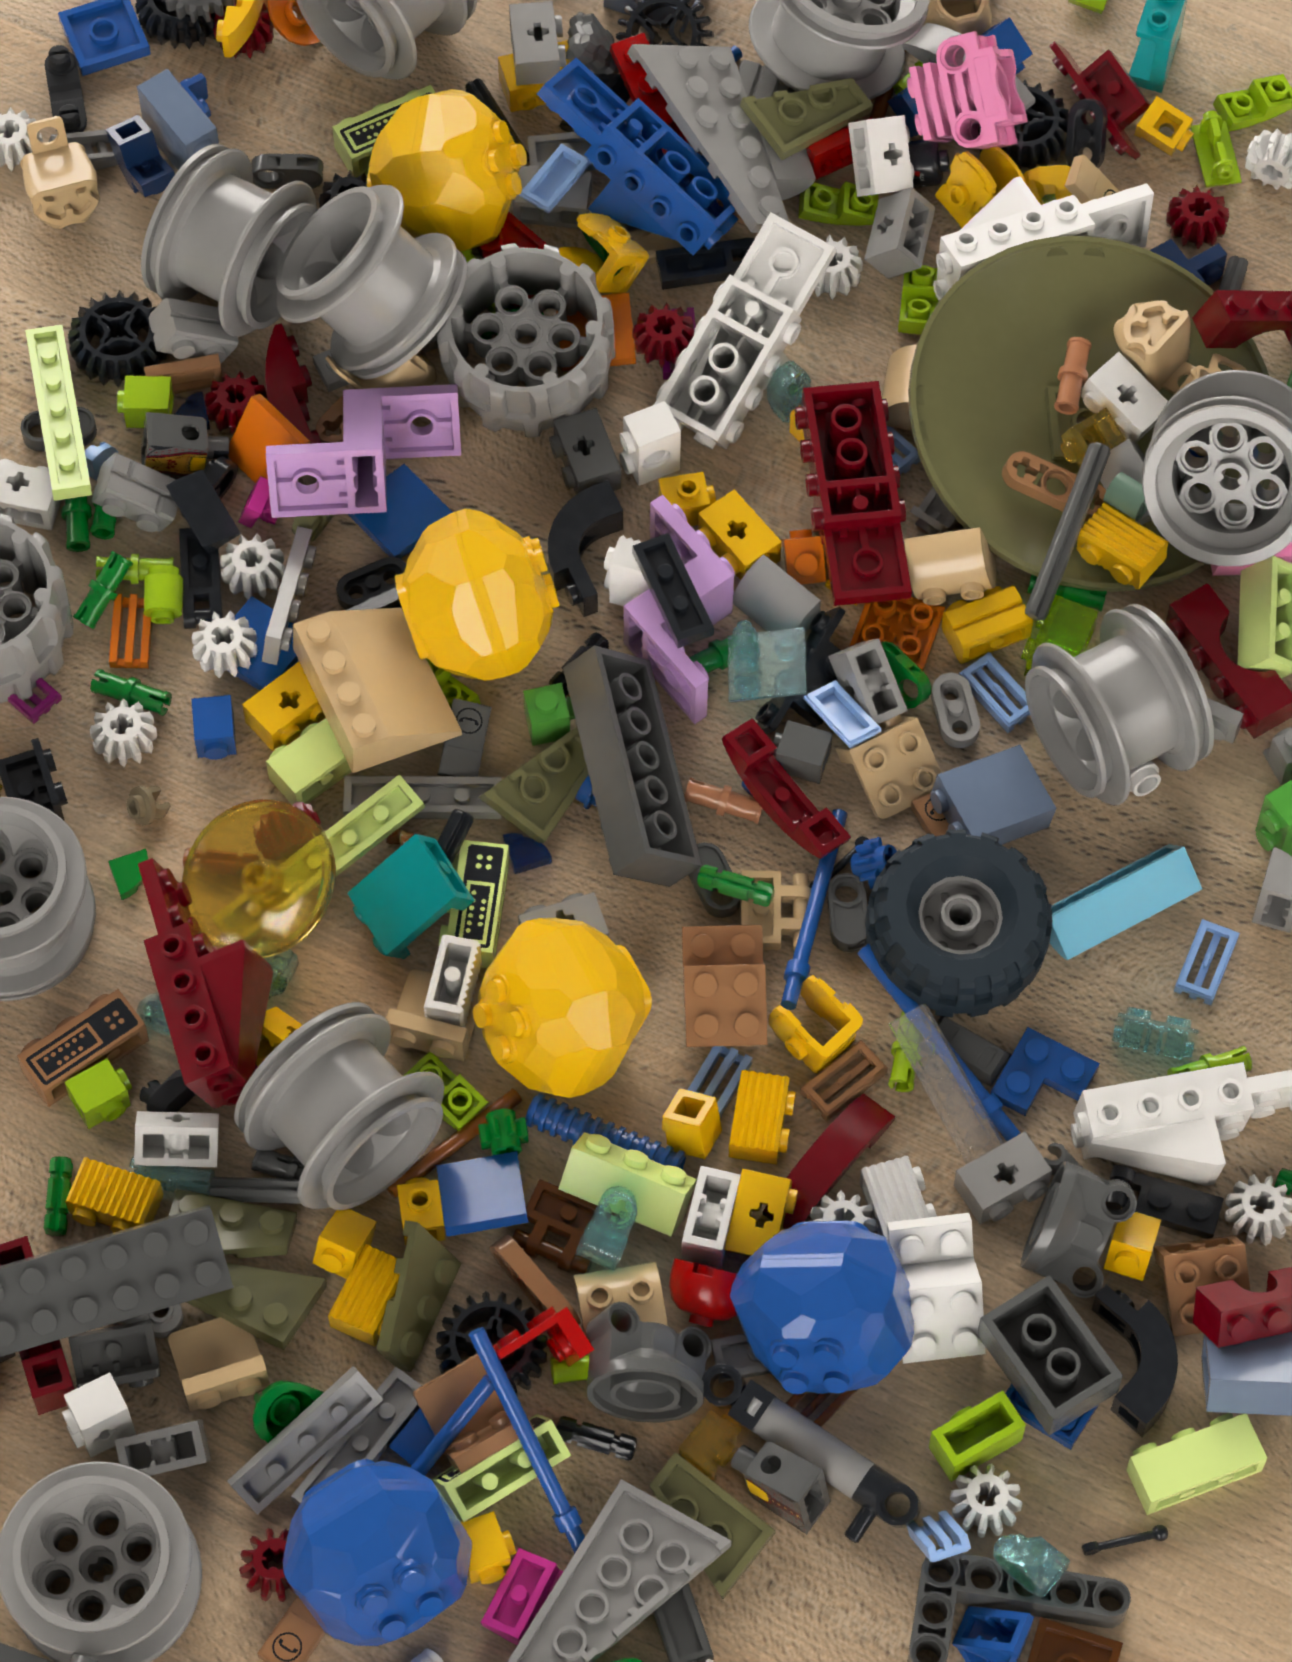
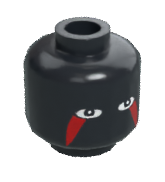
(928, 163)

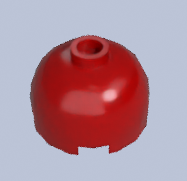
(702, 1291)

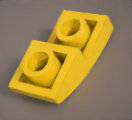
(237, 25)

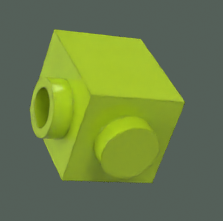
(144, 395)
(99, 1093)

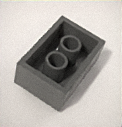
(1049, 1355)

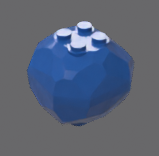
(825, 1307)
(376, 1553)

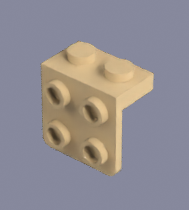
(893, 765)
(415, 1031)
(217, 1363)

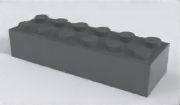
(631, 767)
(110, 1279)

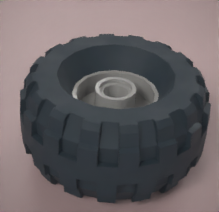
(959, 922)

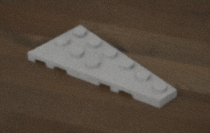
(705, 104)
(618, 1577)

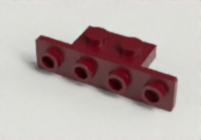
(1113, 87)

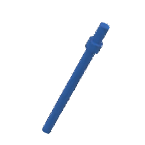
(798, 968)
(990, 1101)
(566, 1516)

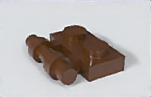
(561, 1214)

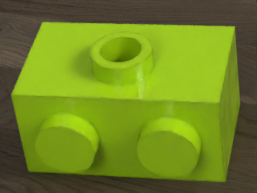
(976, 1435)

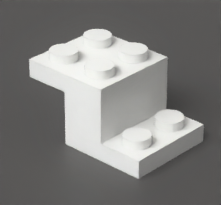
(942, 1285)

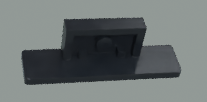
(818, 673)

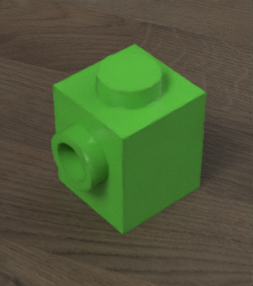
(547, 713)

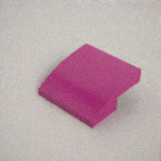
(520, 1595)

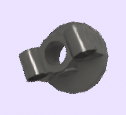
(1074, 1227)
(645, 1367)

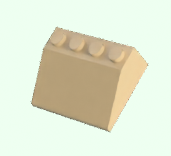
(373, 685)

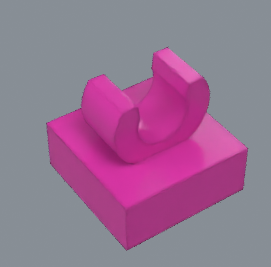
(257, 505)

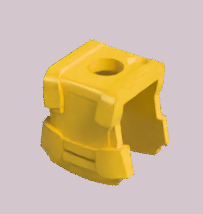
(975, 182)
(621, 250)
(800, 1043)

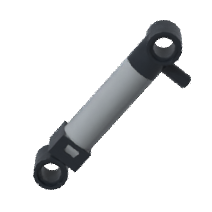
(841, 1464)

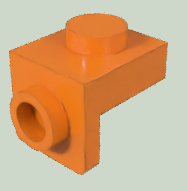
(804, 557)

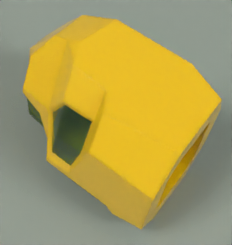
(1048, 182)

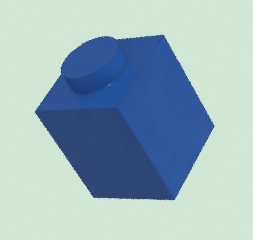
(214, 727)

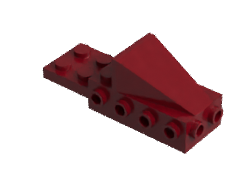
(854, 491)
(207, 992)

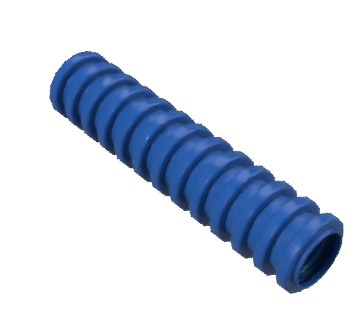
(572, 1124)

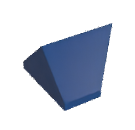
(992, 1634)

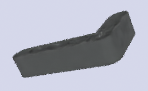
(1003, 1596)

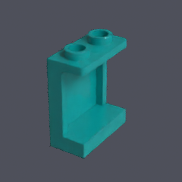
(1159, 34)
(408, 895)

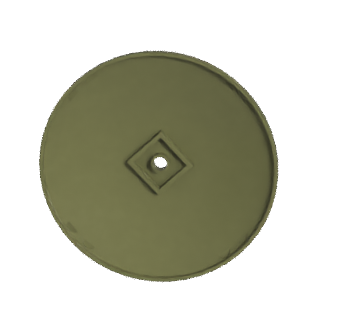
(990, 384)

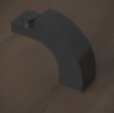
(577, 525)
(1154, 1346)

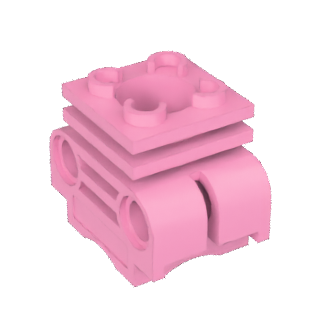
(962, 96)

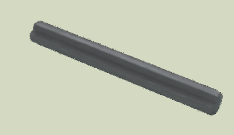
(1067, 531)

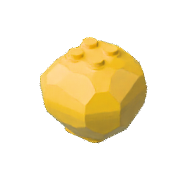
(450, 166)
(477, 596)
(561, 1006)

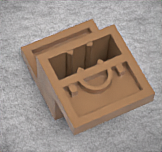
(724, 986)

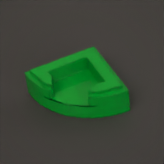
(127, 873)

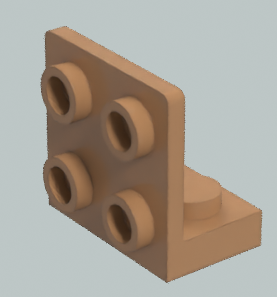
(1195, 1265)
(484, 1433)

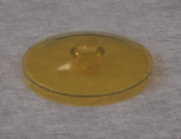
(260, 876)

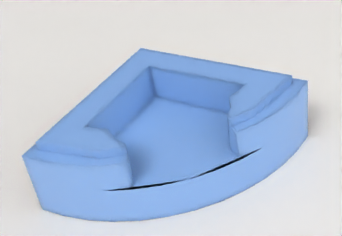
(96, 456)

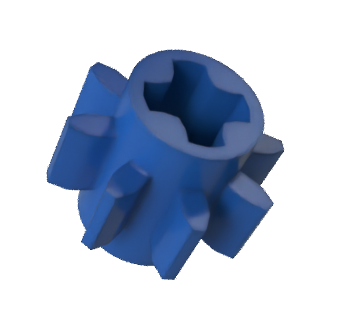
(871, 859)

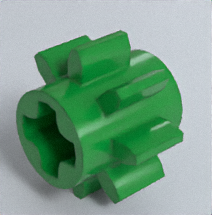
(503, 1132)

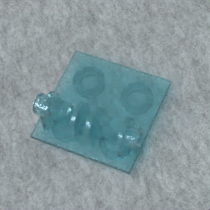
(766, 663)
(1177, 1033)

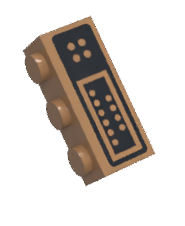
(102, 1031)

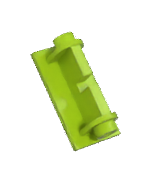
(1215, 151)

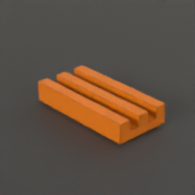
(128, 662)

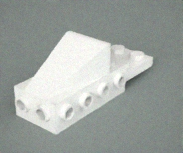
(1018, 217)
(745, 333)
(1176, 1119)

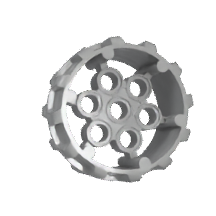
(557, 285)
(41, 630)

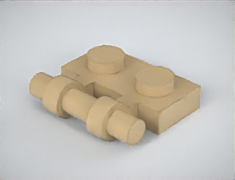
(770, 916)

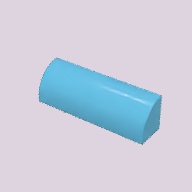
(1122, 900)

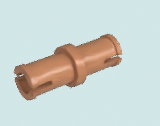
(1072, 375)
(723, 800)

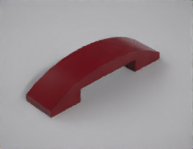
(778, 794)
(834, 1154)

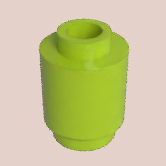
(163, 594)

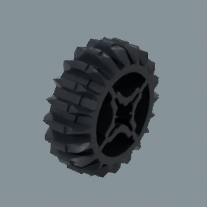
(674, 21)
(167, 27)
(1043, 134)
(117, 325)
(497, 1314)

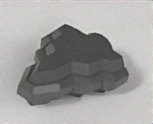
(590, 44)

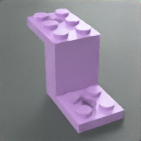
(354, 471)
(645, 628)

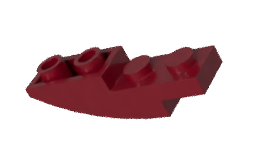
(288, 381)

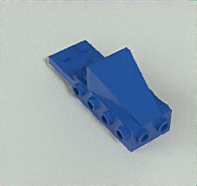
(645, 184)

